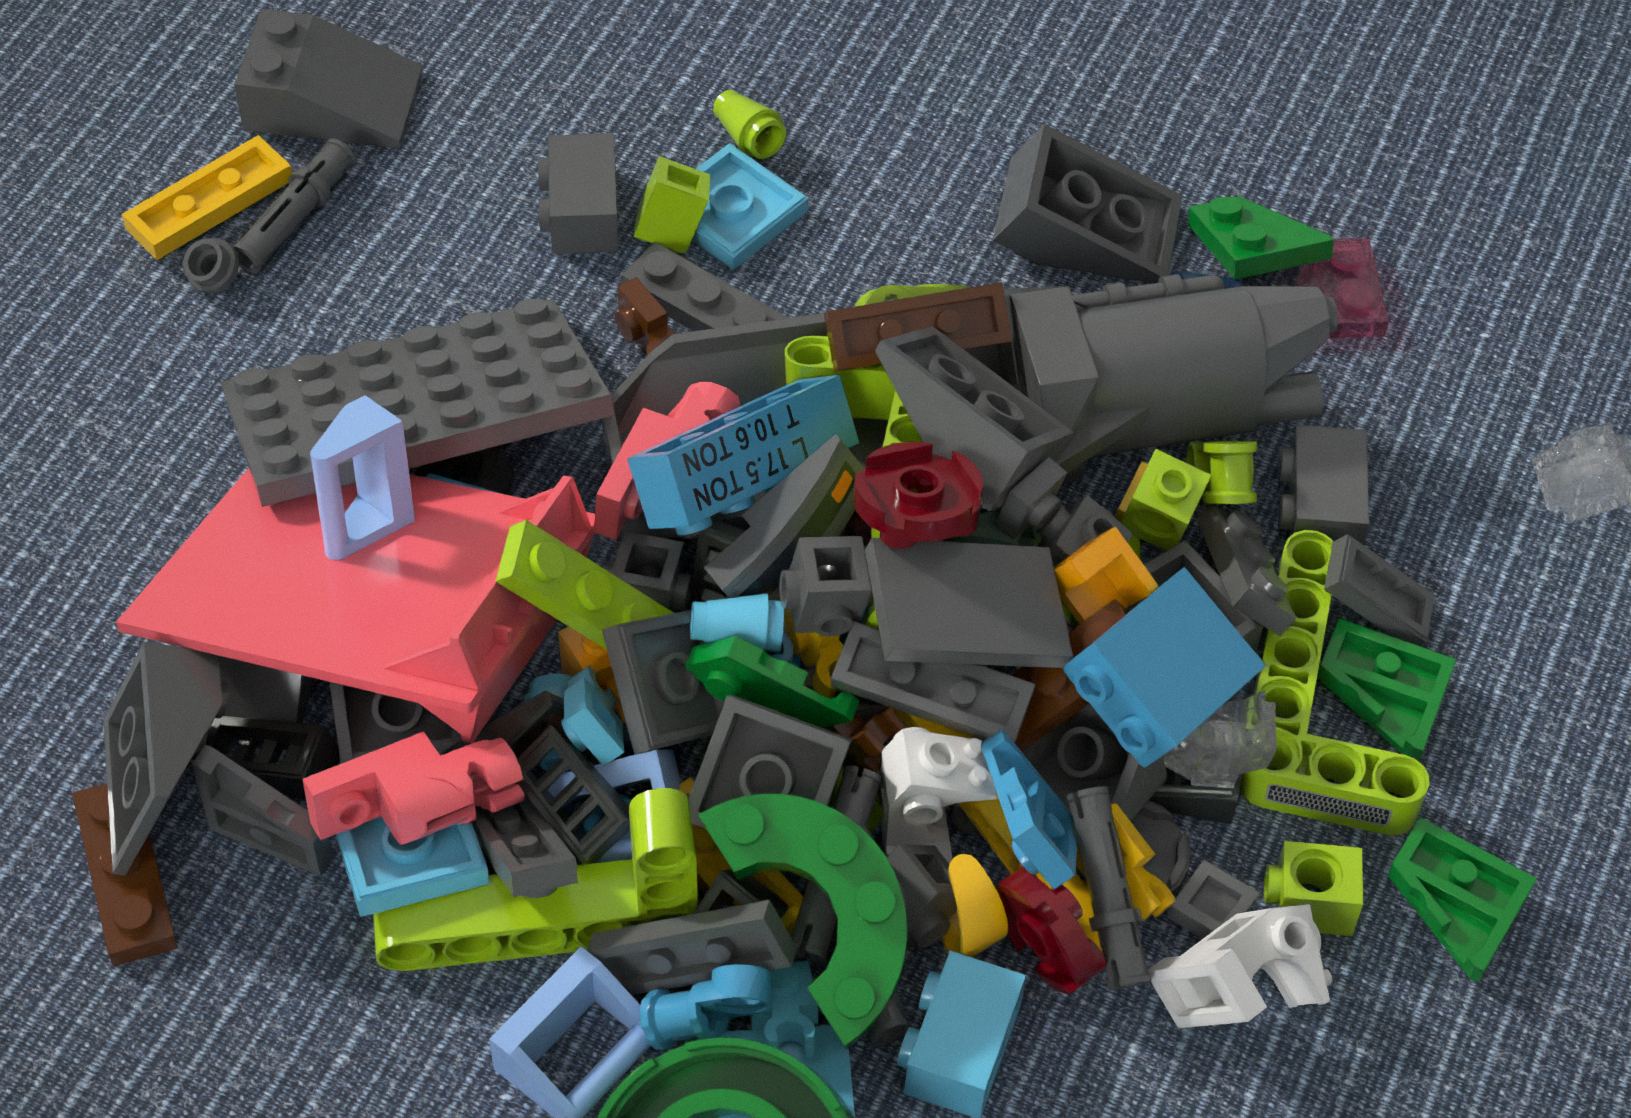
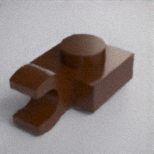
(641, 316)
(868, 738)

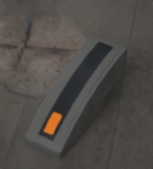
(806, 503)

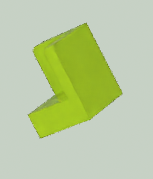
(672, 205)

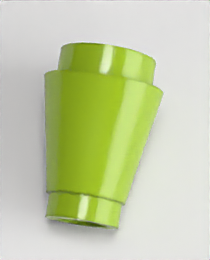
(751, 125)

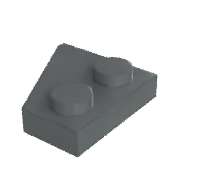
(256, 813)

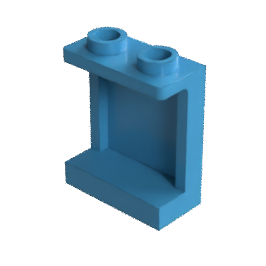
(1164, 668)

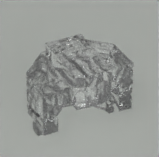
(1586, 472)
(1227, 744)

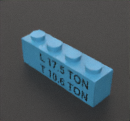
(739, 454)

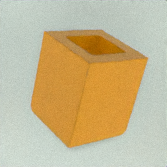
(1100, 573)

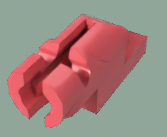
(618, 495)
(414, 788)

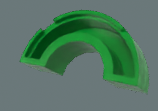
(851, 871)
(724, 1079)

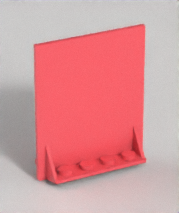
(393, 619)

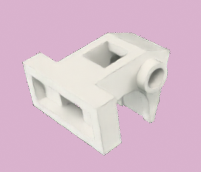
(923, 777)
(1224, 962)

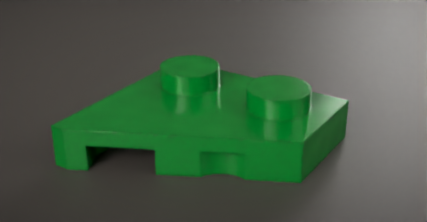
(1254, 238)
(748, 672)
(1387, 683)
(1460, 893)

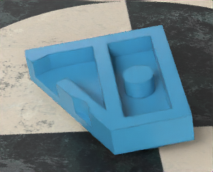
(1035, 815)

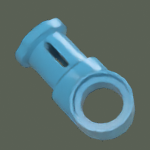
(707, 1007)

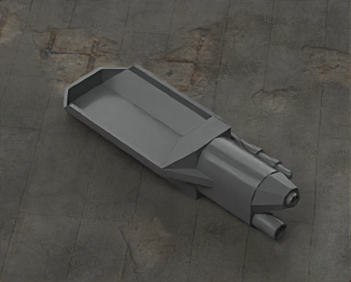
(1107, 364)

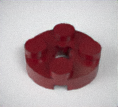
(942, 509)
(1049, 927)

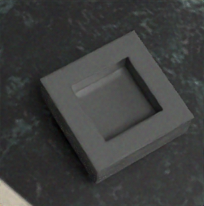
(1032, 500)
(1211, 900)

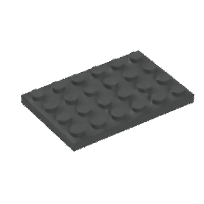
(449, 384)

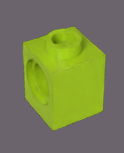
(1165, 500)
(1328, 867)

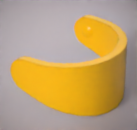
(979, 913)

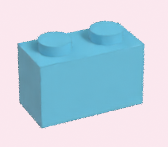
(962, 1034)

